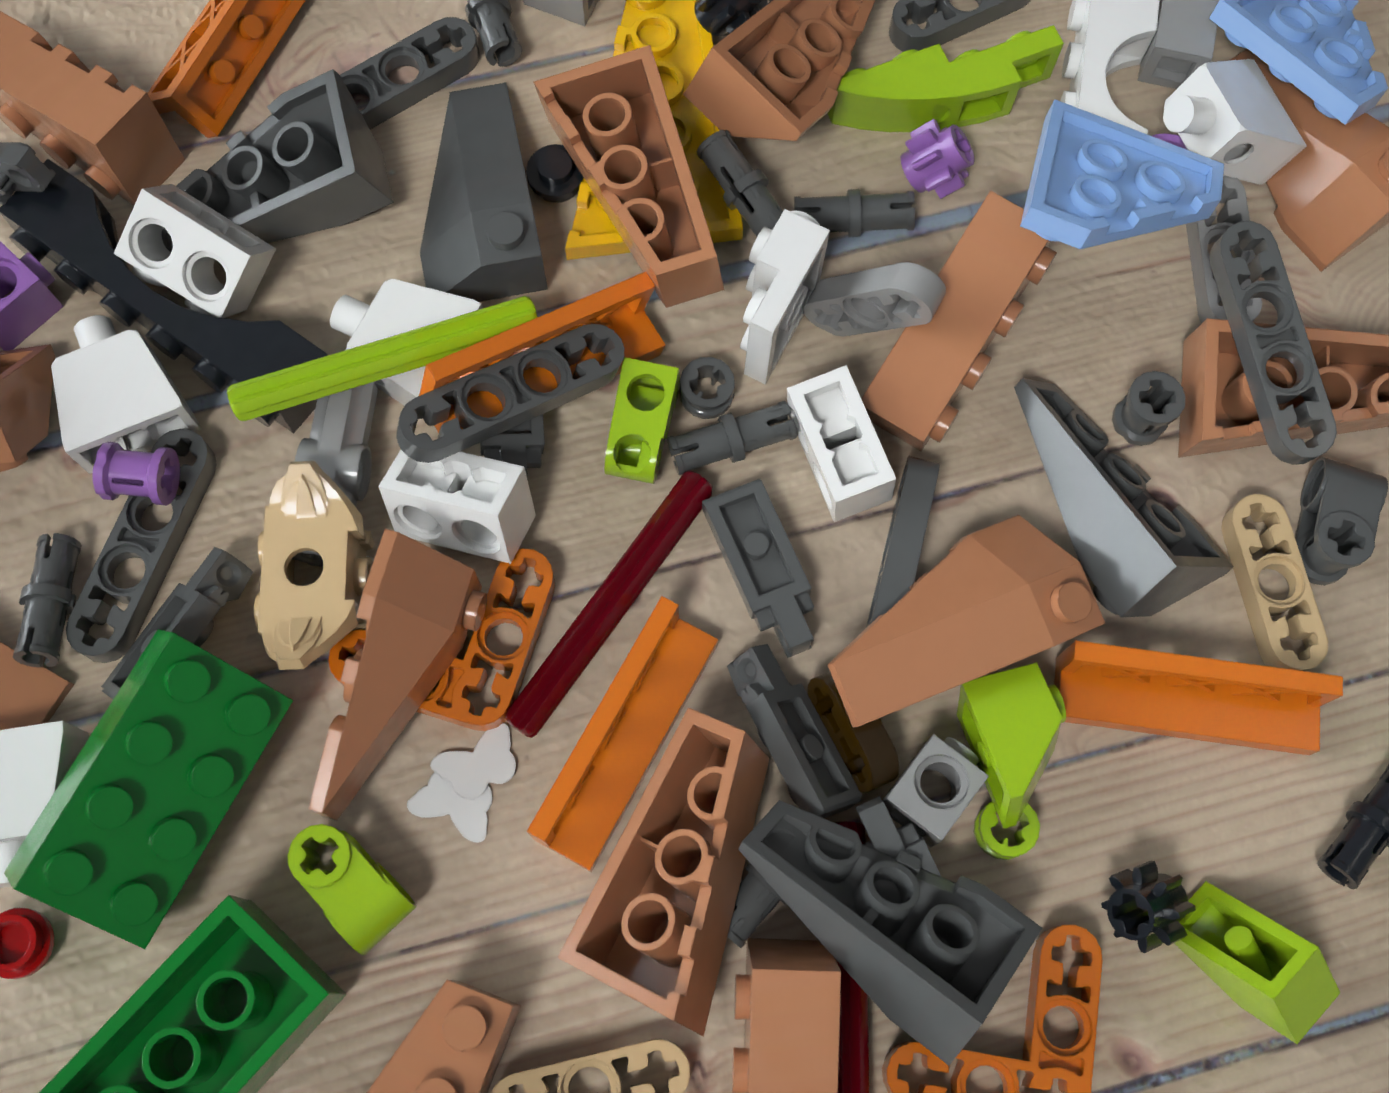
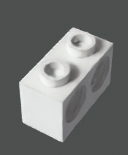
(198, 240)
(841, 443)
(460, 503)

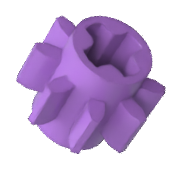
(937, 158)

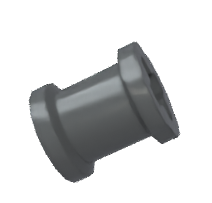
(1148, 408)

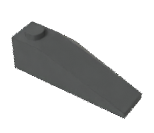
(299, 169)
(480, 212)
(1121, 534)
(909, 938)

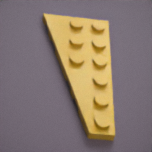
(679, 50)

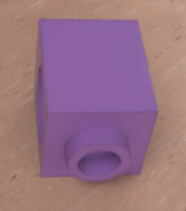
(29, 302)

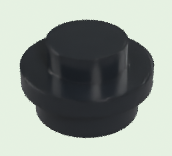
(553, 174)

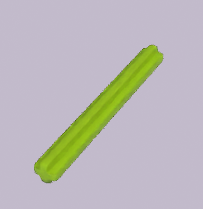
(374, 360)

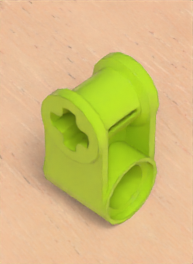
(357, 895)

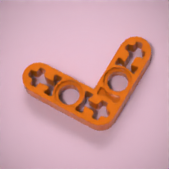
(462, 676)
(1040, 1058)

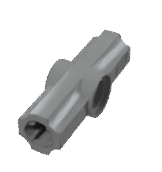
(341, 445)

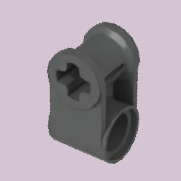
(1338, 519)

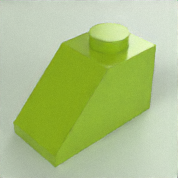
(1013, 731)
(1258, 962)

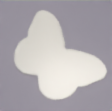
(475, 770)
(441, 800)

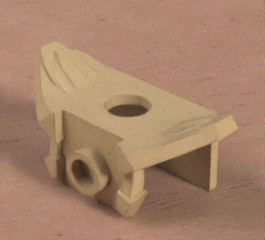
(309, 515)

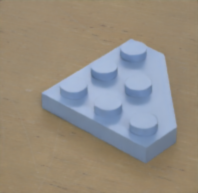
(1312, 47)
(1112, 182)

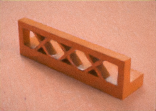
(221, 60)
(616, 307)
(1194, 697)
(623, 737)

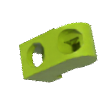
(641, 419)

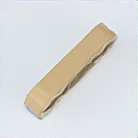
(1287, 560)
(637, 1054)

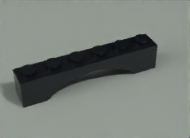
(81, 236)

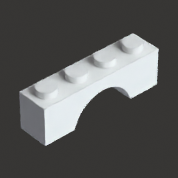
(1107, 39)

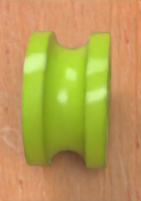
(1025, 837)

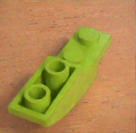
(958, 92)

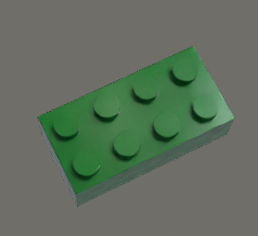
(148, 790)
(211, 1015)

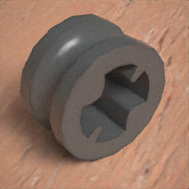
(707, 368)

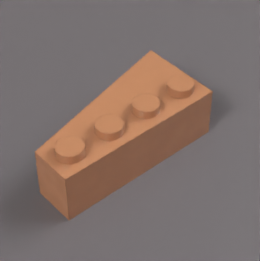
(82, 115)
(789, 1018)

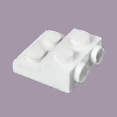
(781, 282)

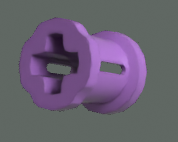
(136, 473)

